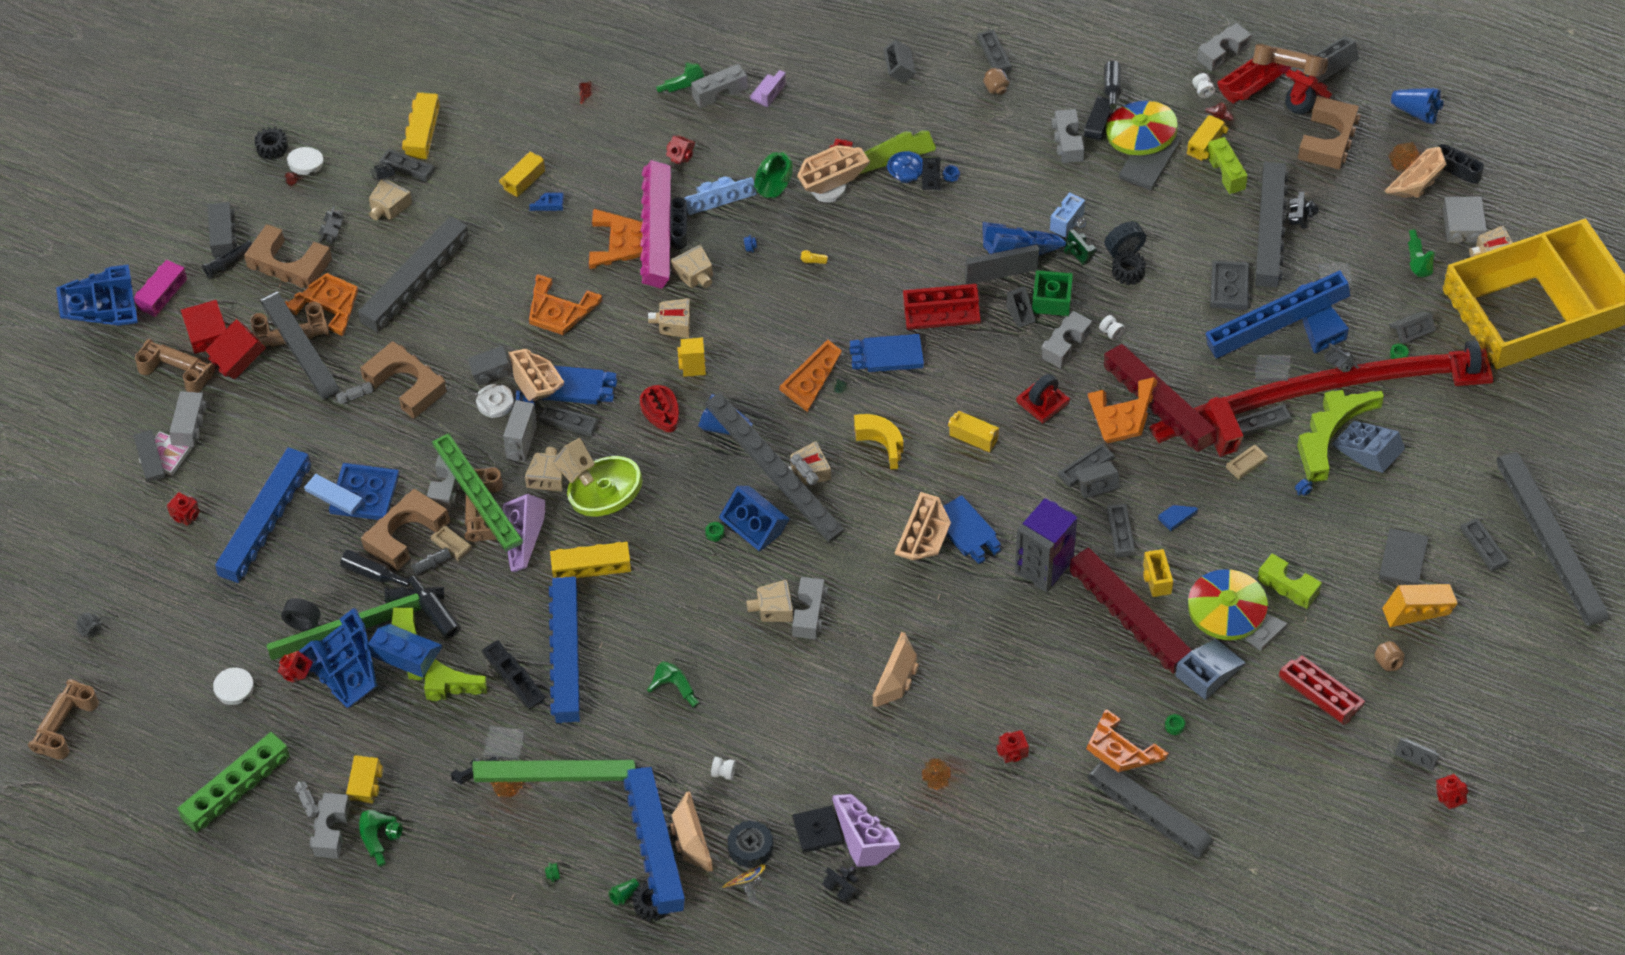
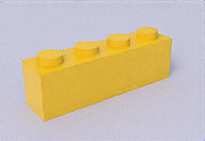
(421, 125)
(591, 560)

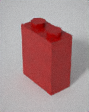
(203, 324)
(235, 349)
(1228, 432)

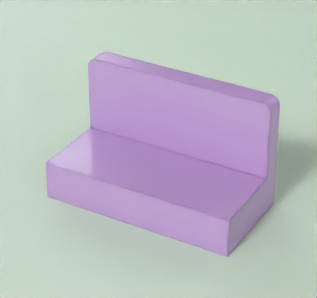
(769, 88)

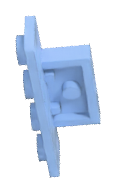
(719, 193)

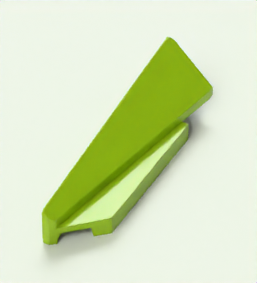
(880, 154)

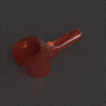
(291, 178)

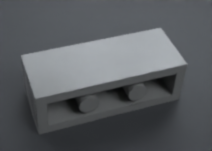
(187, 419)

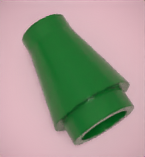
(621, 893)

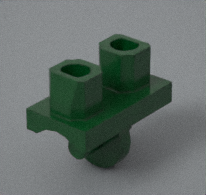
(1076, 246)

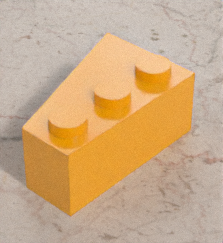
(1419, 603)

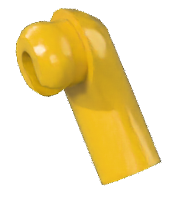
(808, 257)

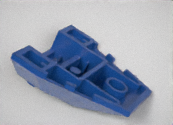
(1000, 238)
(100, 298)
(344, 660)

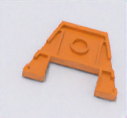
(624, 238)
(333, 295)
(556, 313)
(1122, 419)
(1118, 751)

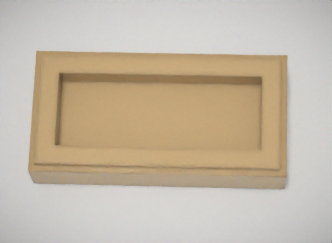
(1246, 462)
(455, 544)

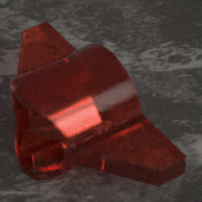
(585, 90)
(1219, 111)

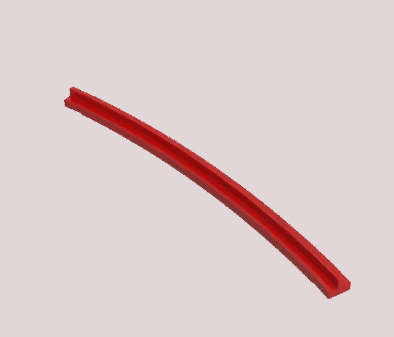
(1320, 382)

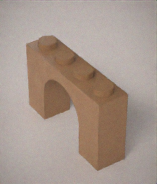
(1332, 151)
(301, 272)
(395, 360)
(412, 508)

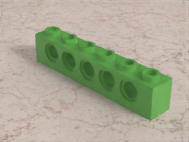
(223, 785)

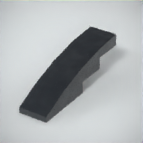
(512, 674)

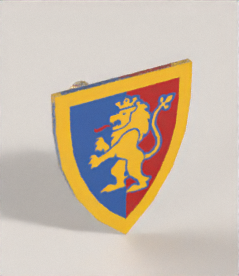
(749, 881)

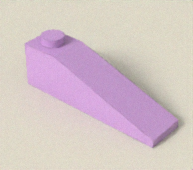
(526, 516)
(864, 834)

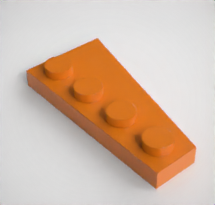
(811, 375)

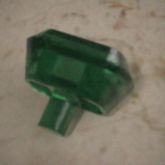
(840, 386)

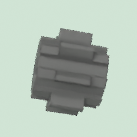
(88, 625)

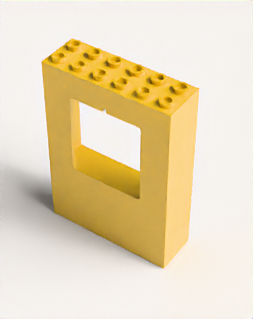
(1572, 270)

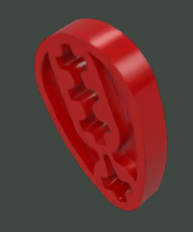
(655, 415)

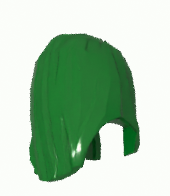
(773, 174)

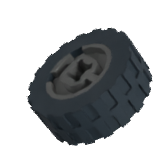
(1125, 237)
(750, 844)

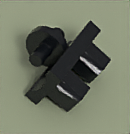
(930, 173)
(1304, 210)
(834, 879)

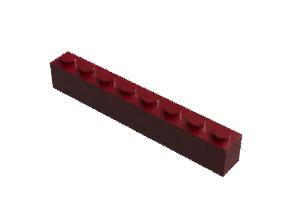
(1165, 402)
(1128, 609)

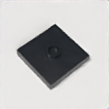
(817, 829)

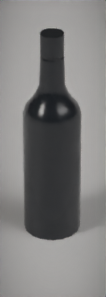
(1112, 82)
(370, 568)
(435, 610)

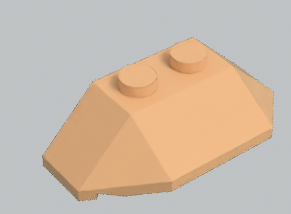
(832, 168)
(1419, 174)
(534, 374)
(924, 529)
(897, 673)
(689, 834)

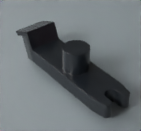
(461, 777)

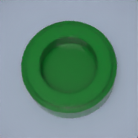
(1399, 351)
(714, 531)
(1174, 724)

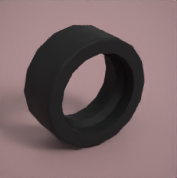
(301, 614)

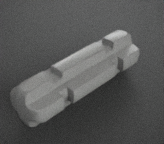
(354, 392)
(804, 469)
(306, 799)

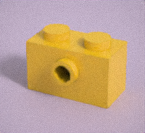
(691, 357)
(1157, 573)
(364, 779)

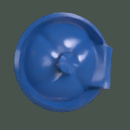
(905, 166)

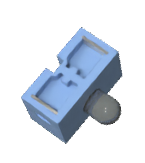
(1068, 215)

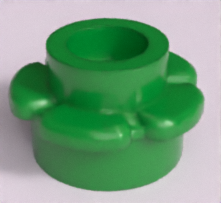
(394, 830)
(552, 872)

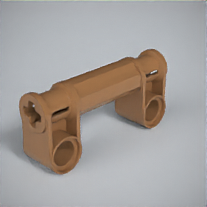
(1311, 64)
(315, 326)
(196, 372)
(475, 524)
(47, 739)

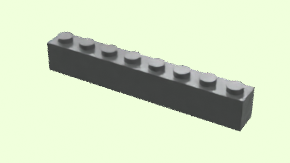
(1270, 224)
(413, 274)

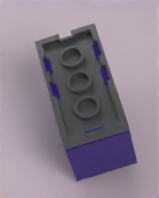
(1045, 544)

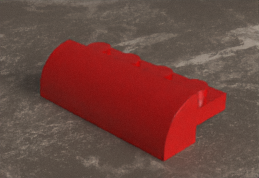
(1249, 79)
(941, 306)
(1321, 689)

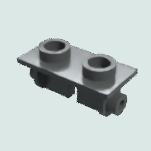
(332, 219)
(1340, 358)
(1419, 755)

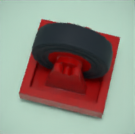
(1303, 94)
(1470, 365)
(1043, 398)

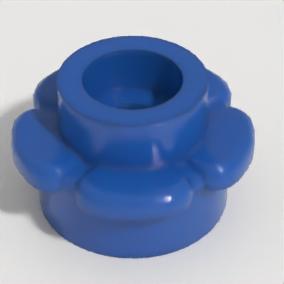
(951, 173)
(750, 243)
(1304, 487)

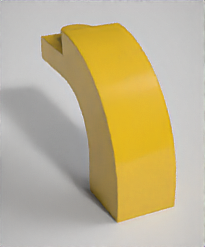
(880, 430)

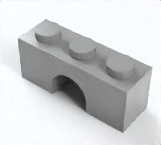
(1213, 52)
(706, 89)
(1069, 147)
(1074, 328)
(445, 491)
(807, 622)
(331, 810)

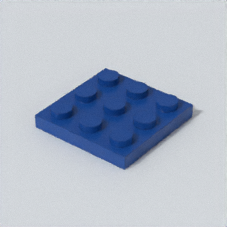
(370, 483)

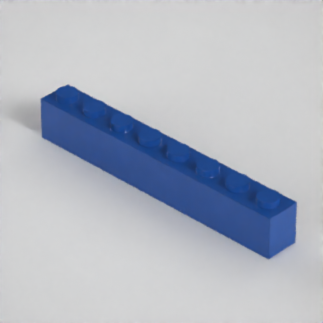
(1277, 314)
(263, 515)
(565, 650)
(654, 840)

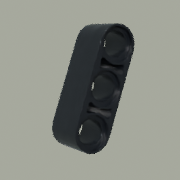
(1098, 118)
(1462, 164)
(678, 223)

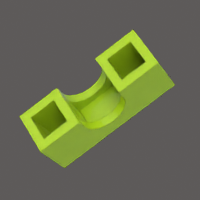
(1222, 156)
(1301, 591)

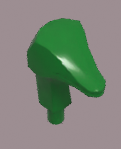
(691, 73)
(1420, 264)
(669, 673)
(369, 823)

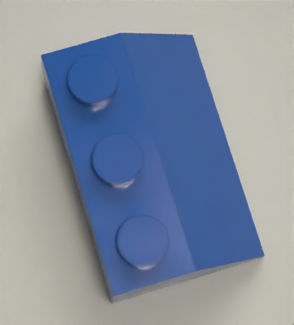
(753, 517)
(403, 649)

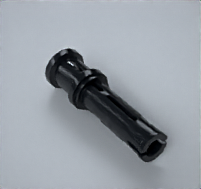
(221, 262)
(395, 594)

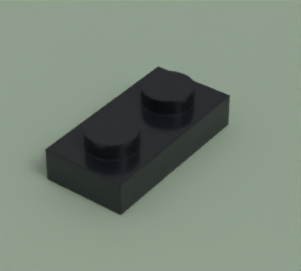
(382, 171)

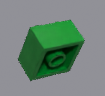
(1052, 293)

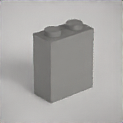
(1463, 219)
(520, 431)

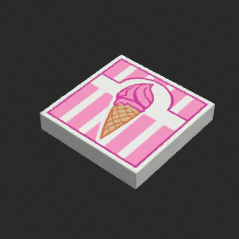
(170, 455)

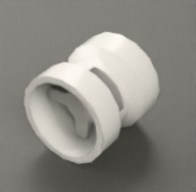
(1203, 85)
(1112, 328)
(723, 768)

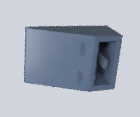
(1370, 445)
(1208, 668)

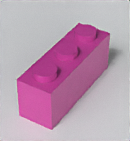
(160, 288)

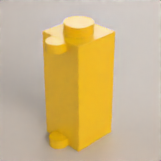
(1210, 130)
(523, 174)
(973, 431)

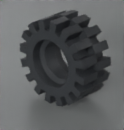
(271, 150)
(1128, 275)
(639, 906)

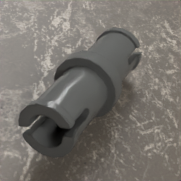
(431, 561)

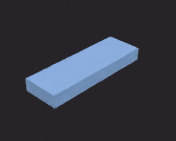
(333, 494)

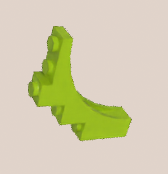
(1325, 424)
(439, 678)

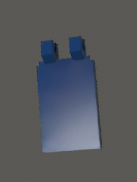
(887, 353)
(584, 385)
(970, 530)

